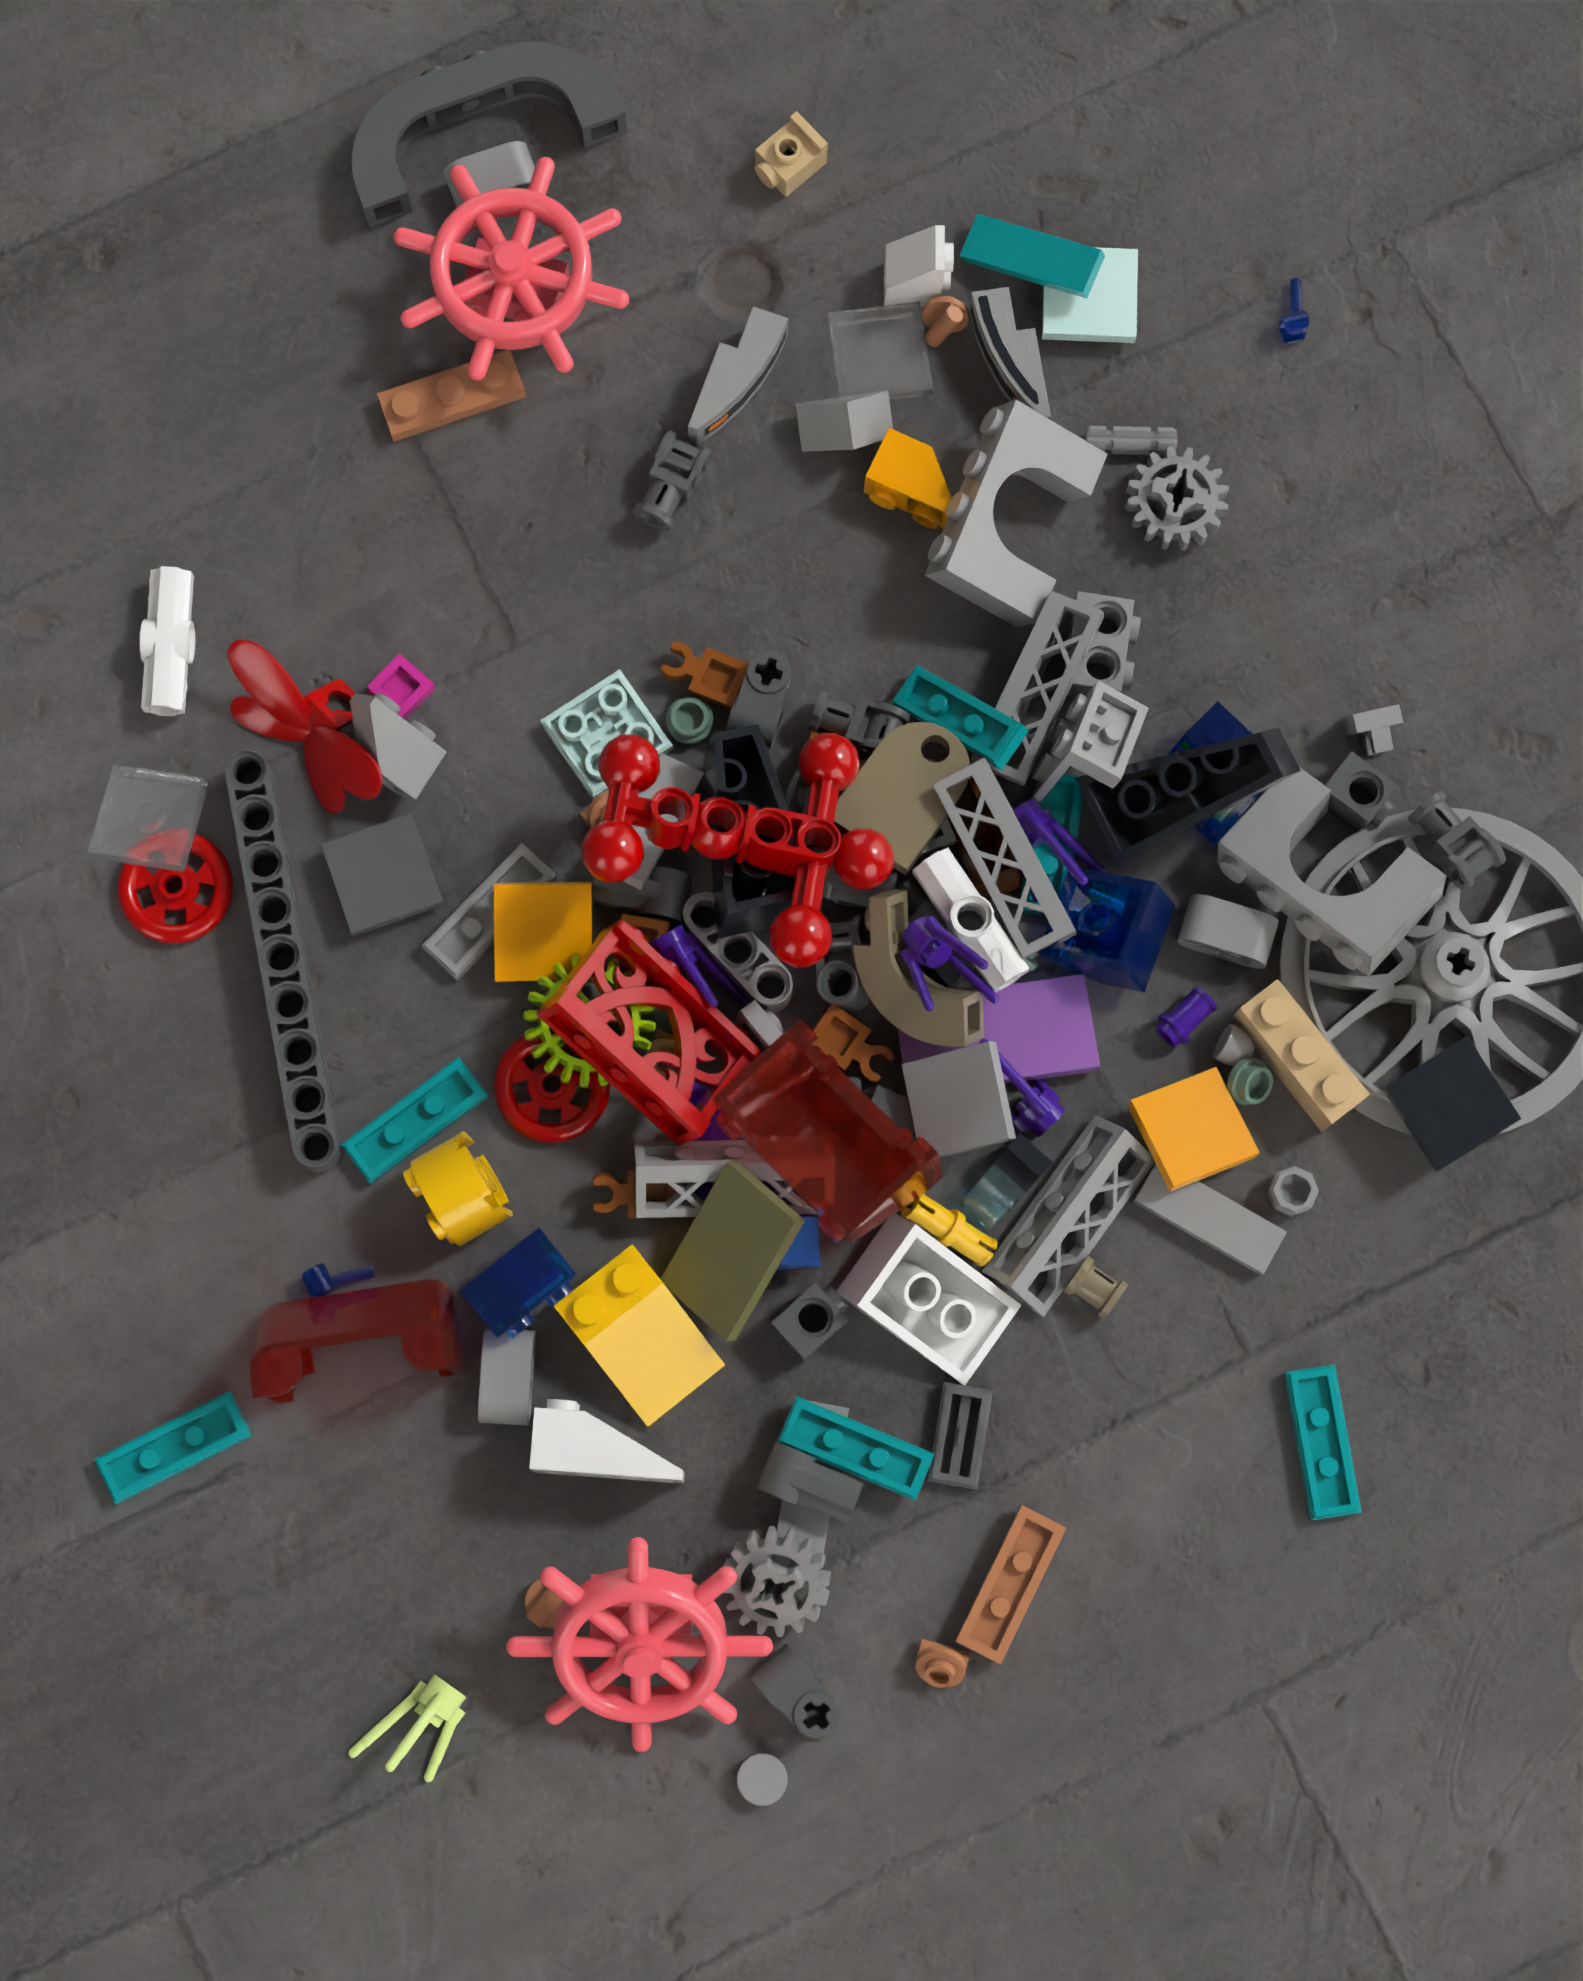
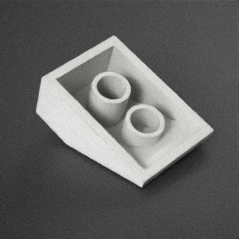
(928, 1298)
(582, 1445)

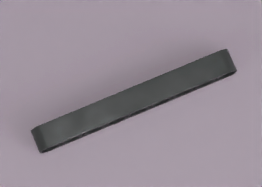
(273, 938)

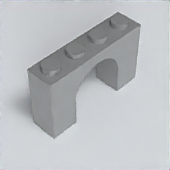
(969, 551)
(1355, 926)

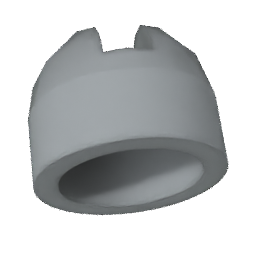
(1233, 1046)

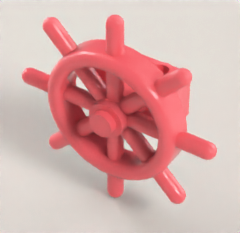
(508, 277)
(639, 1622)

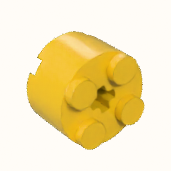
(459, 1190)

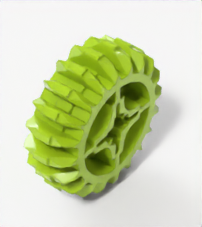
(552, 1043)

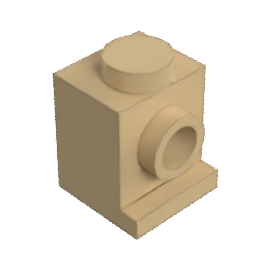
(791, 171)

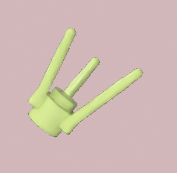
(437, 1703)

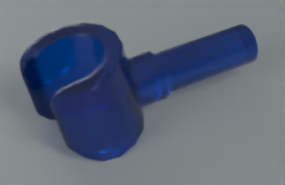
(1294, 325)
(320, 1282)

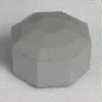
(1293, 1191)

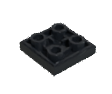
(1451, 1103)

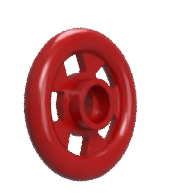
(199, 918)
(525, 1116)

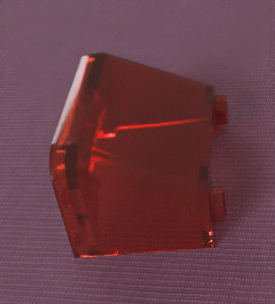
(825, 1136)
(416, 1310)

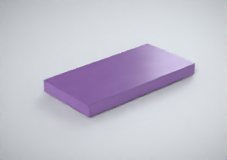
(1037, 1028)

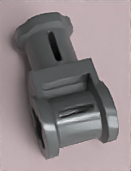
(673, 477)
(858, 723)
(1459, 845)

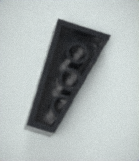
(743, 772)
(1184, 789)

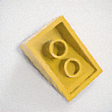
(639, 1335)

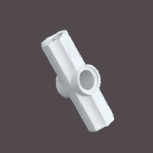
(167, 641)
(954, 893)

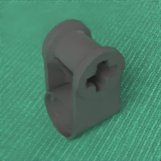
(760, 702)
(841, 964)
(792, 1686)

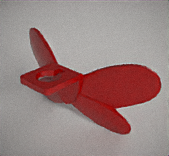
(281, 712)

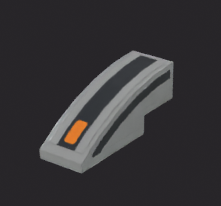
(1008, 352)
(737, 374)

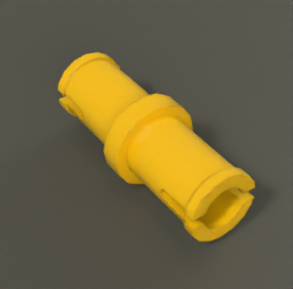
(951, 1229)

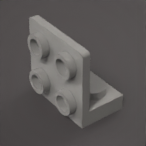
(1092, 739)

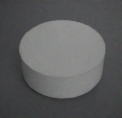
(762, 1779)

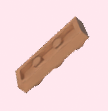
(450, 397)
(1010, 1584)

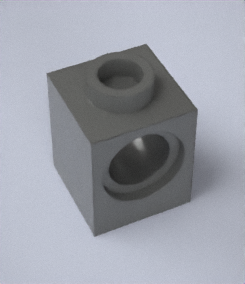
(1359, 773)
(800, 1341)

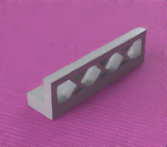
(1027, 674)
(1021, 849)
(696, 1164)
(1065, 1208)

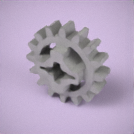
(1196, 502)
(784, 1562)

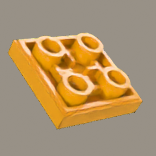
(540, 927)
(1193, 1129)

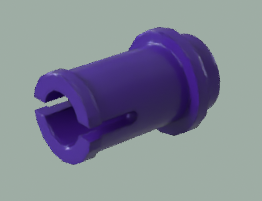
(1185, 1017)

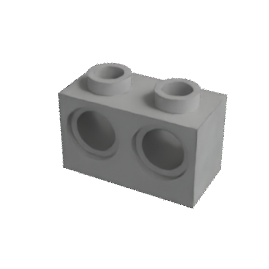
(1106, 648)

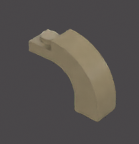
(889, 984)

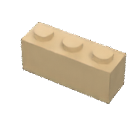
(1300, 1055)

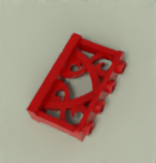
(612, 1056)

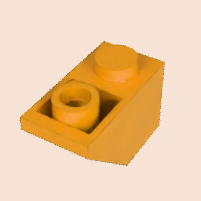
(908, 478)

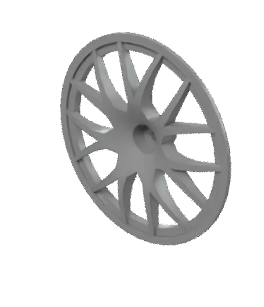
(1425, 975)

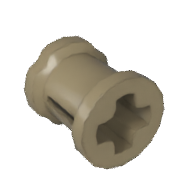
(1096, 1287)

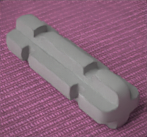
(1132, 440)

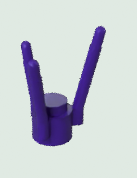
(1039, 828)
(931, 946)
(681, 950)
(1037, 1107)

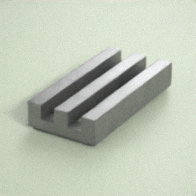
(966, 1394)

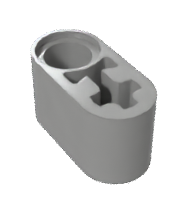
(495, 168)
(1228, 931)
(506, 1378)

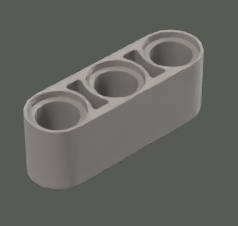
(745, 975)

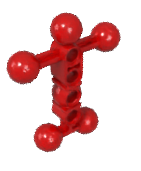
(826, 764)

